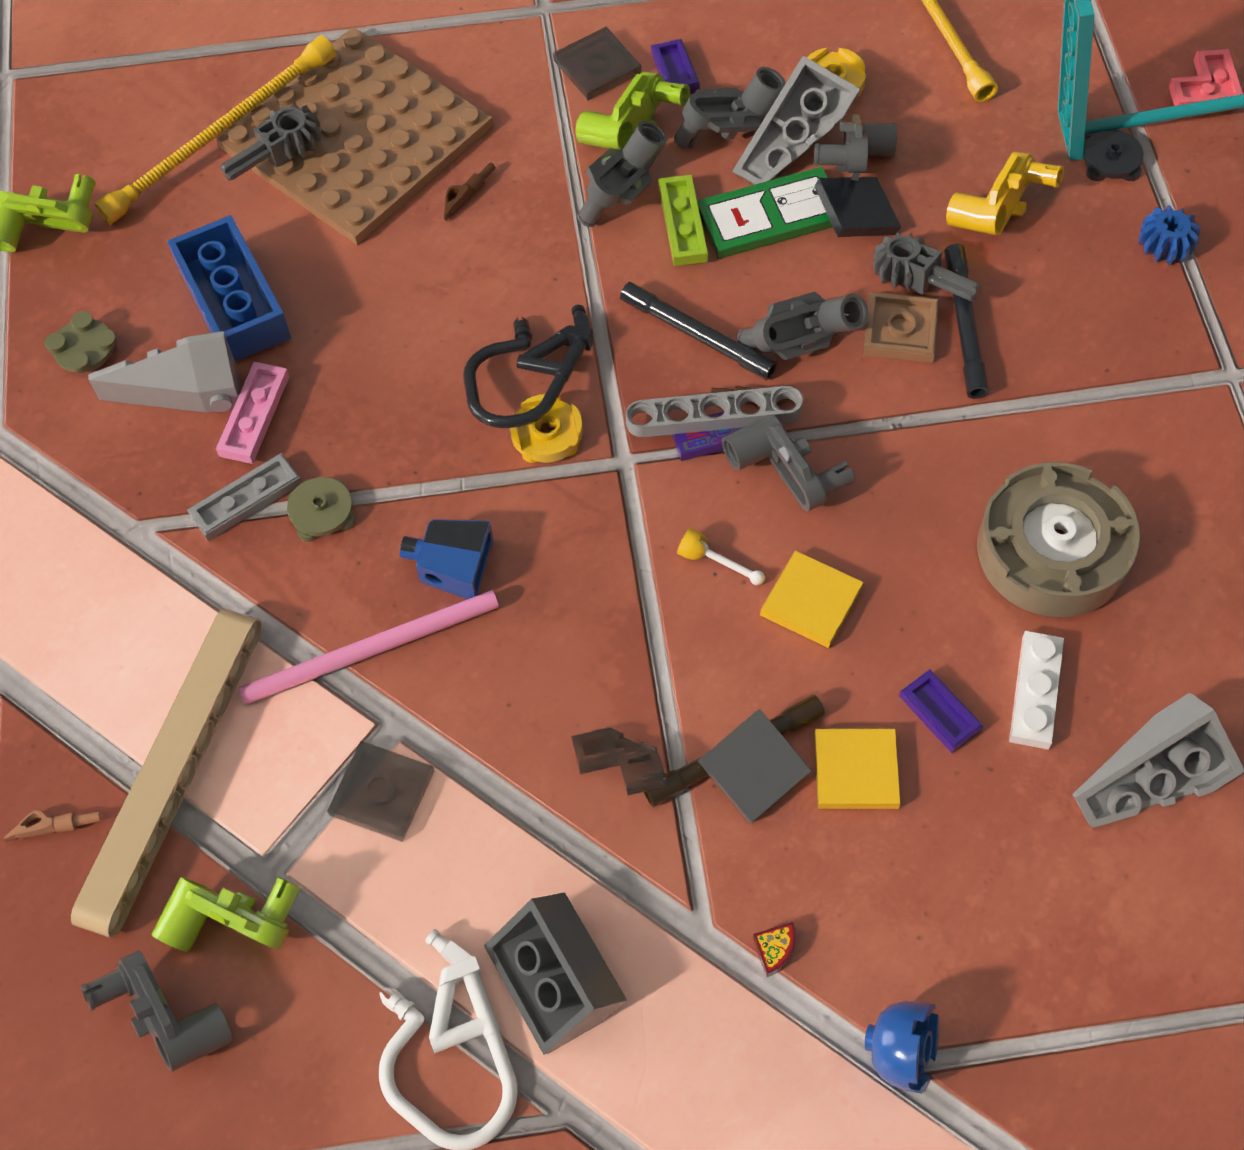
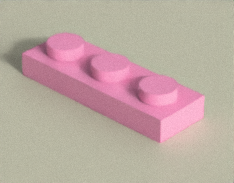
(252, 412)

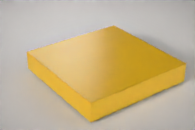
(811, 599)
(857, 769)

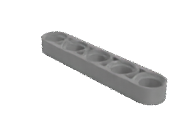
(697, 419)

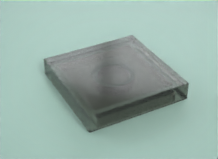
(597, 63)
(381, 791)

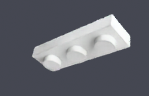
(1036, 690)

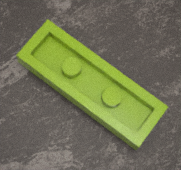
(682, 220)

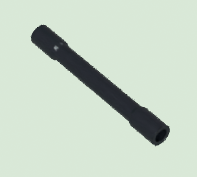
(744, 356)
(973, 366)

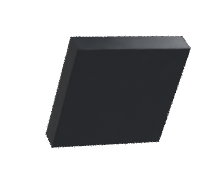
(857, 206)

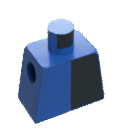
(451, 555)

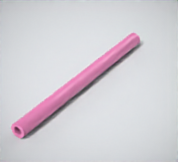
(368, 647)

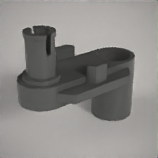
(730, 109)
(859, 142)
(622, 173)
(804, 324)
(771, 440)
(176, 1041)

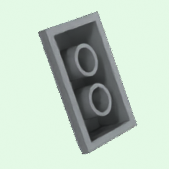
(554, 971)

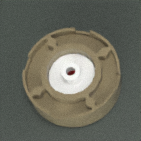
(1057, 540)

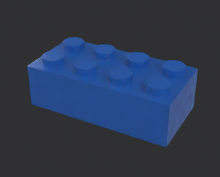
(229, 287)

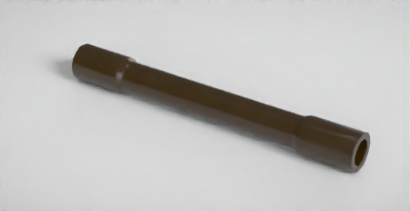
(789, 720)

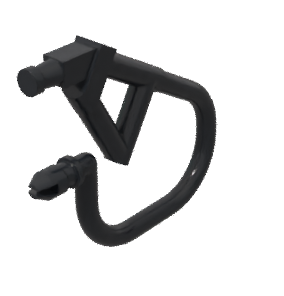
(576, 337)

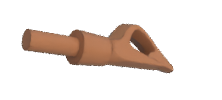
(49, 825)

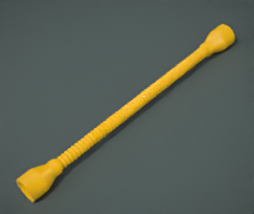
(979, 81)
(116, 203)

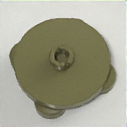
(81, 344)
(320, 508)

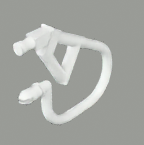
(466, 969)

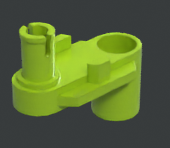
(634, 106)
(45, 212)
(194, 902)

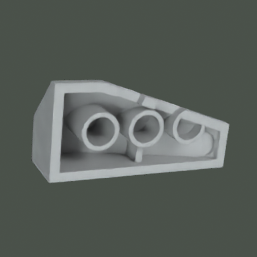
(801, 115)
(190, 377)
(1169, 758)

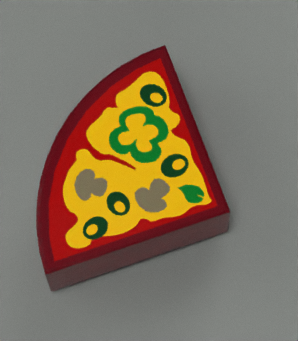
(775, 947)

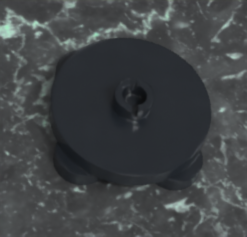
(1112, 156)

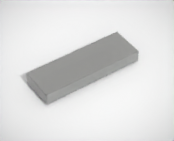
(244, 497)

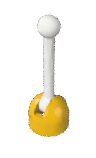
(695, 546)

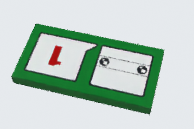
(764, 213)

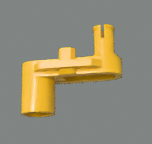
(992, 213)

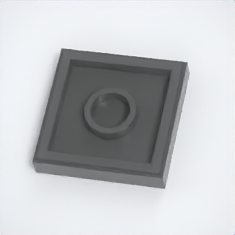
(754, 766)

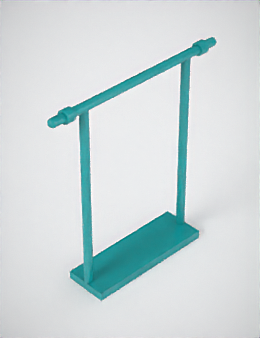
(1074, 86)

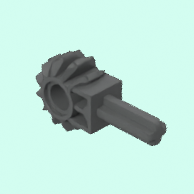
(278, 138)
(917, 267)

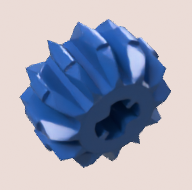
(1169, 234)

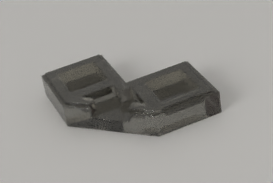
(608, 748)

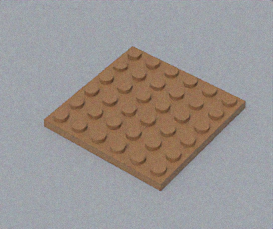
(381, 135)

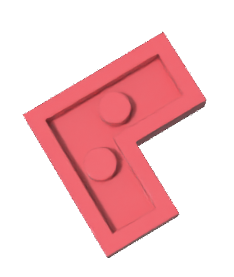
(1214, 80)

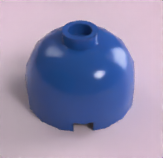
(904, 1043)

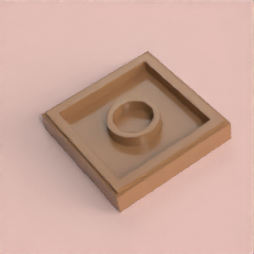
(901, 327)

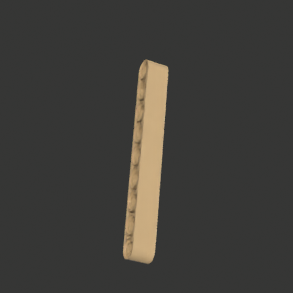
(166, 775)

